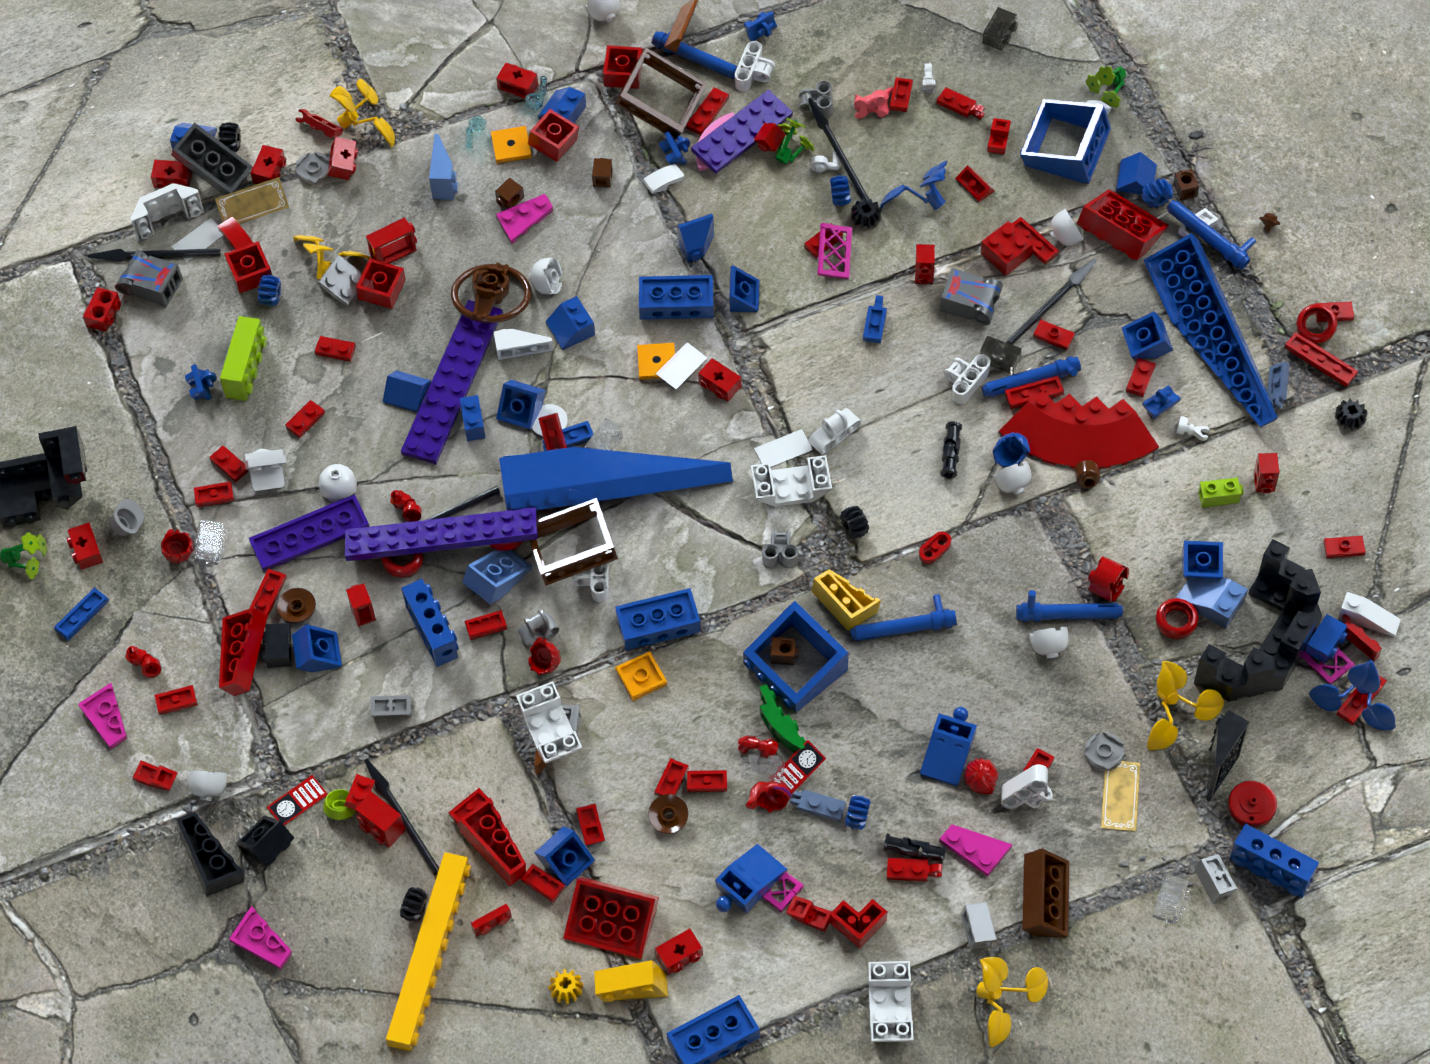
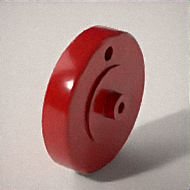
(1252, 804)

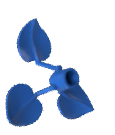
(933, 196)
(1366, 680)

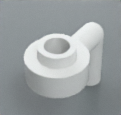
(820, 163)

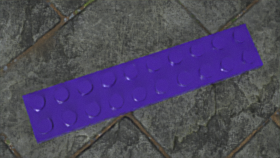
(448, 385)
(441, 534)

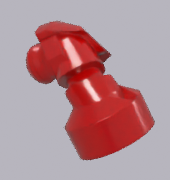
(411, 511)
(149, 665)
(766, 747)

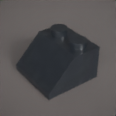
(266, 840)

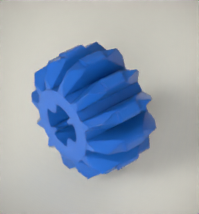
(840, 190)
(1157, 193)
(269, 290)
(857, 812)

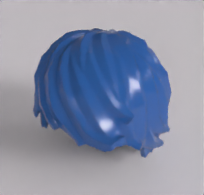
(1011, 449)

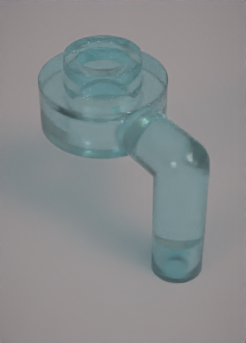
(535, 100)
(476, 123)

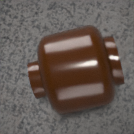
(1087, 474)

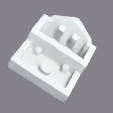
(265, 468)

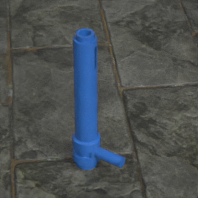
(696, 56)
(1230, 251)
(1059, 368)
(1037, 611)
(934, 620)

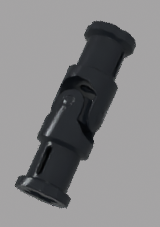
(951, 450)
(910, 847)

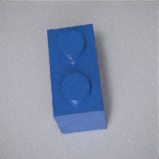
(472, 418)
(1326, 639)

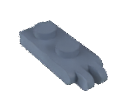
(1278, 384)
(818, 805)

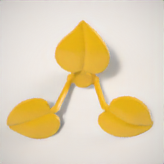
(350, 115)
(323, 265)
(1169, 680)
(994, 972)

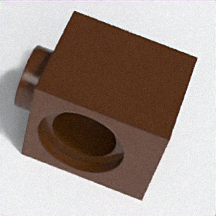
(602, 172)
(1187, 190)
(509, 194)
(780, 644)

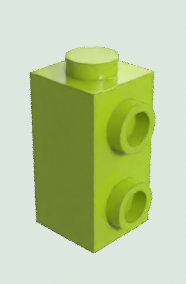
(1220, 492)

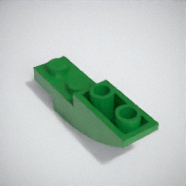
(779, 725)

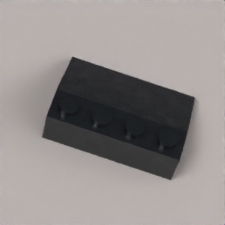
(1225, 749)

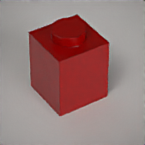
(769, 137)

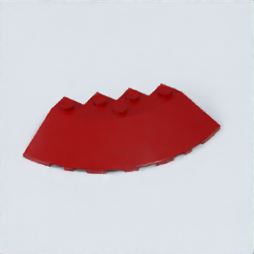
(1075, 433)

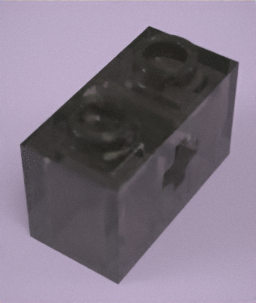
(1000, 28)
(1001, 354)

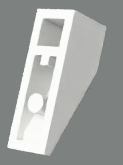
(517, 343)
(1369, 615)

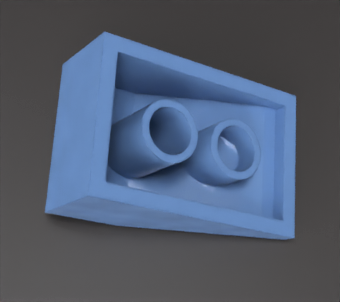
(442, 175)
(495, 574)
(1214, 598)

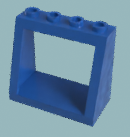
(1079, 114)
(818, 637)

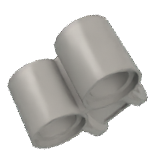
(821, 96)
(780, 548)
(538, 626)

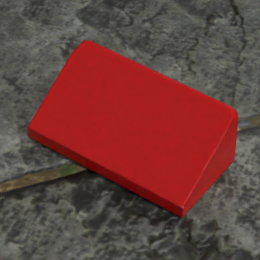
(974, 183)

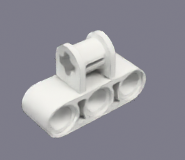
(752, 67)
(961, 372)
(834, 430)
(595, 581)
(1028, 788)

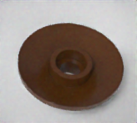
(296, 598)
(668, 804)

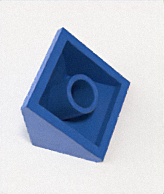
(1135, 173)
(743, 291)
(405, 390)

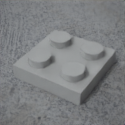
(340, 280)

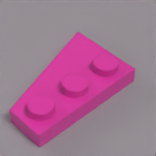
(522, 216)
(105, 716)
(975, 848)
(260, 940)

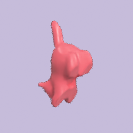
(875, 102)

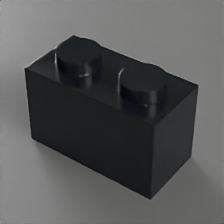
(277, 645)

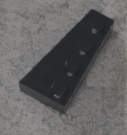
(210, 860)

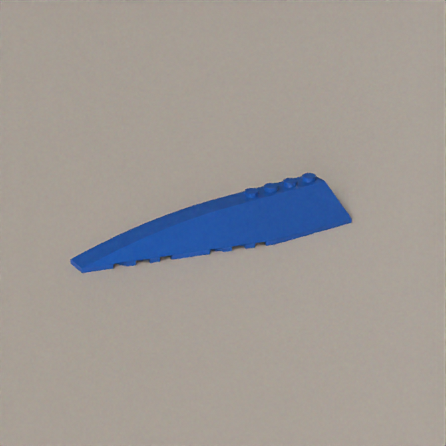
(1205, 319)
(584, 474)

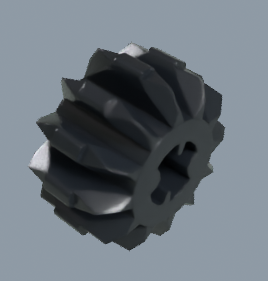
(230, 135)
(866, 213)
(1351, 414)
(854, 522)
(414, 904)

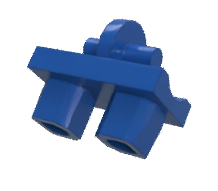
(761, 26)
(670, 143)
(203, 380)
(1160, 401)

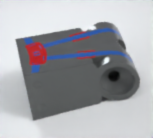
(150, 279)
(970, 296)

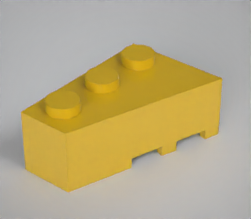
(843, 600)
(631, 982)

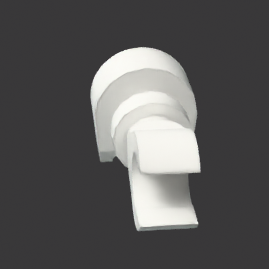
(928, 81)
(1190, 429)

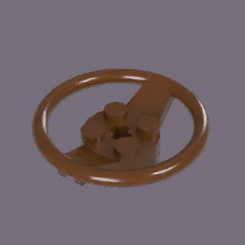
(489, 288)

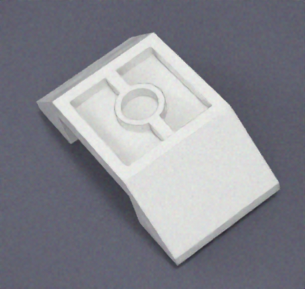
(163, 203)
(792, 484)
(548, 722)
(890, 1001)

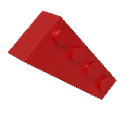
(240, 649)
(493, 841)

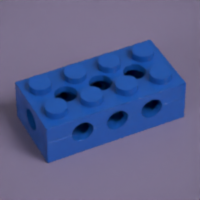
(676, 297)
(658, 619)
(430, 622)
(1275, 855)
(714, 1022)

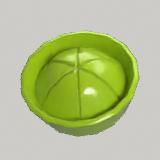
(334, 803)

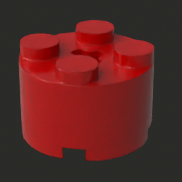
(1108, 579)

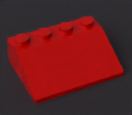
(1121, 224)
(610, 917)

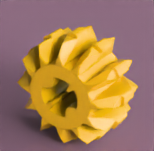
(573, 990)

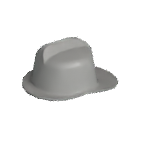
(126, 518)

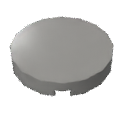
(312, 168)
(1104, 751)

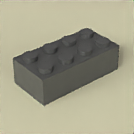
(211, 160)

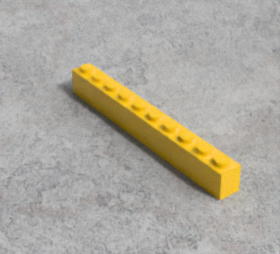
(427, 952)

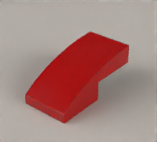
(999, 136)
(234, 233)
(154, 776)
(590, 824)
(808, 913)

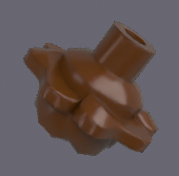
(1269, 221)

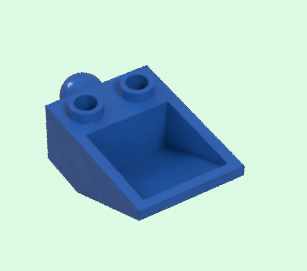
(949, 749)
(751, 877)

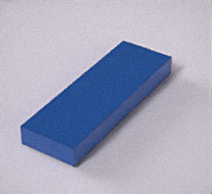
(81, 614)

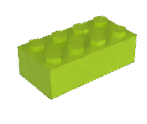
(243, 358)

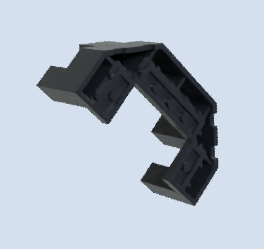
(42, 477)
(1269, 668)

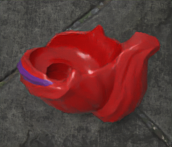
(769, 796)

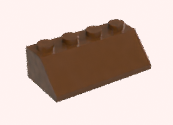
(1045, 894)

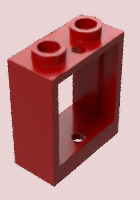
(389, 234)

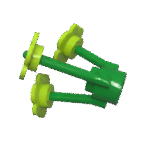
(1108, 77)
(784, 153)
(29, 543)

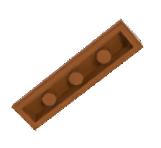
(680, 26)

